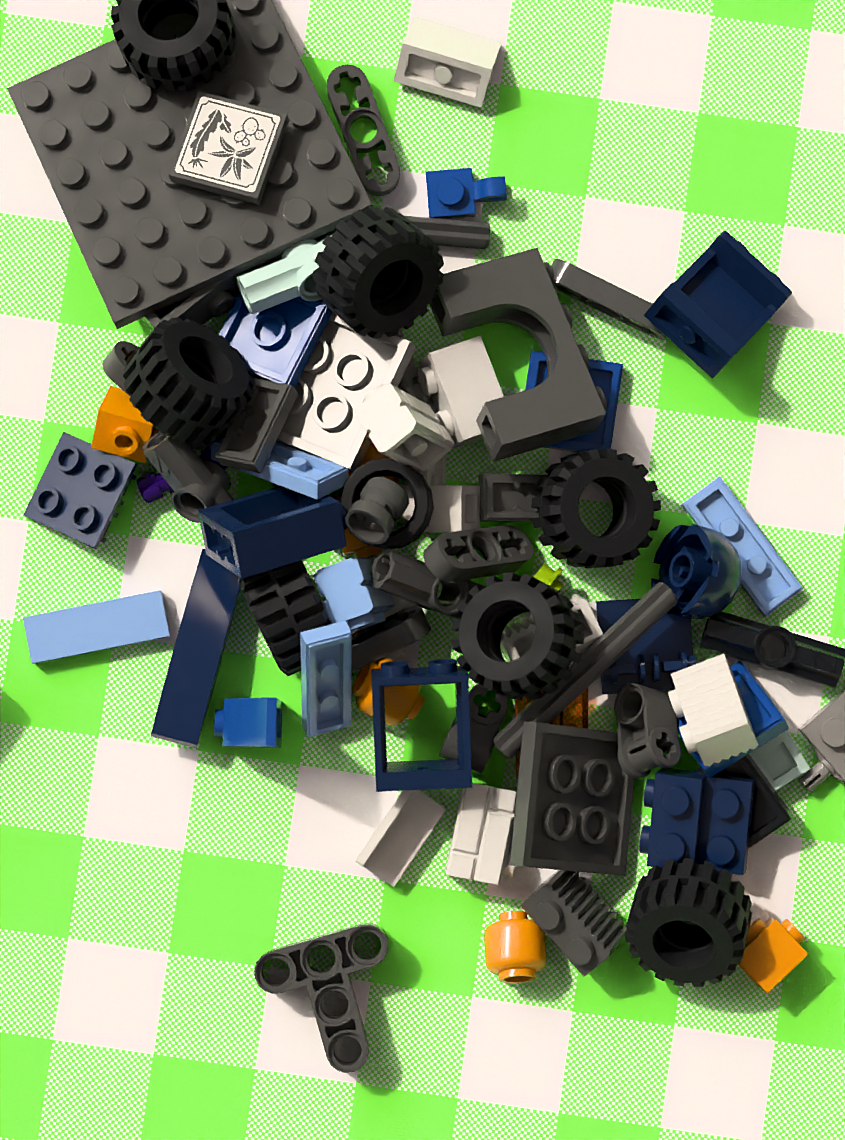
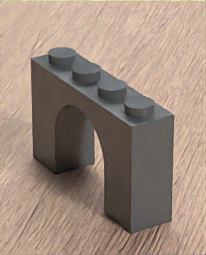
(521, 294)

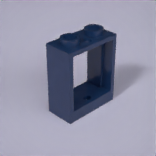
(271, 530)
(422, 773)

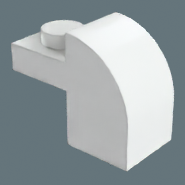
(454, 505)

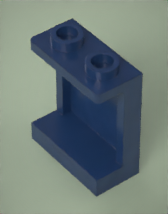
(718, 304)

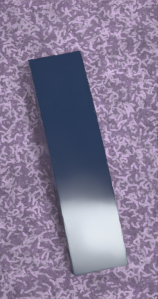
(197, 654)

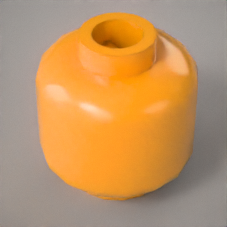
(400, 701)
(515, 948)

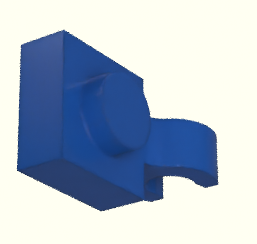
(454, 192)

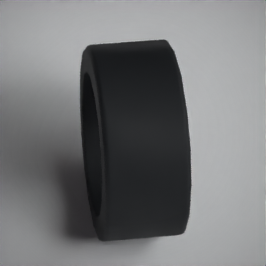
(422, 498)

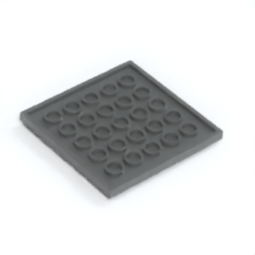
(114, 142)

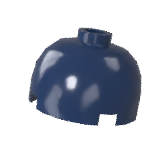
(699, 569)

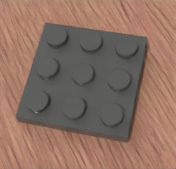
(571, 801)

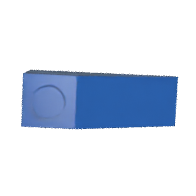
(250, 722)

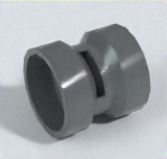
(382, 504)

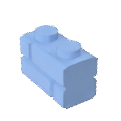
(351, 593)

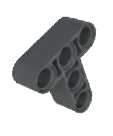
(321, 982)

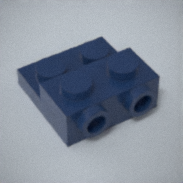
(698, 819)

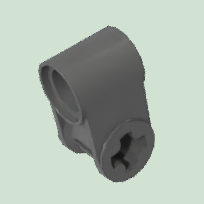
(647, 726)
(482, 731)

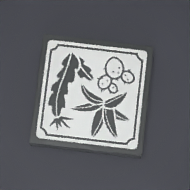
(228, 147)

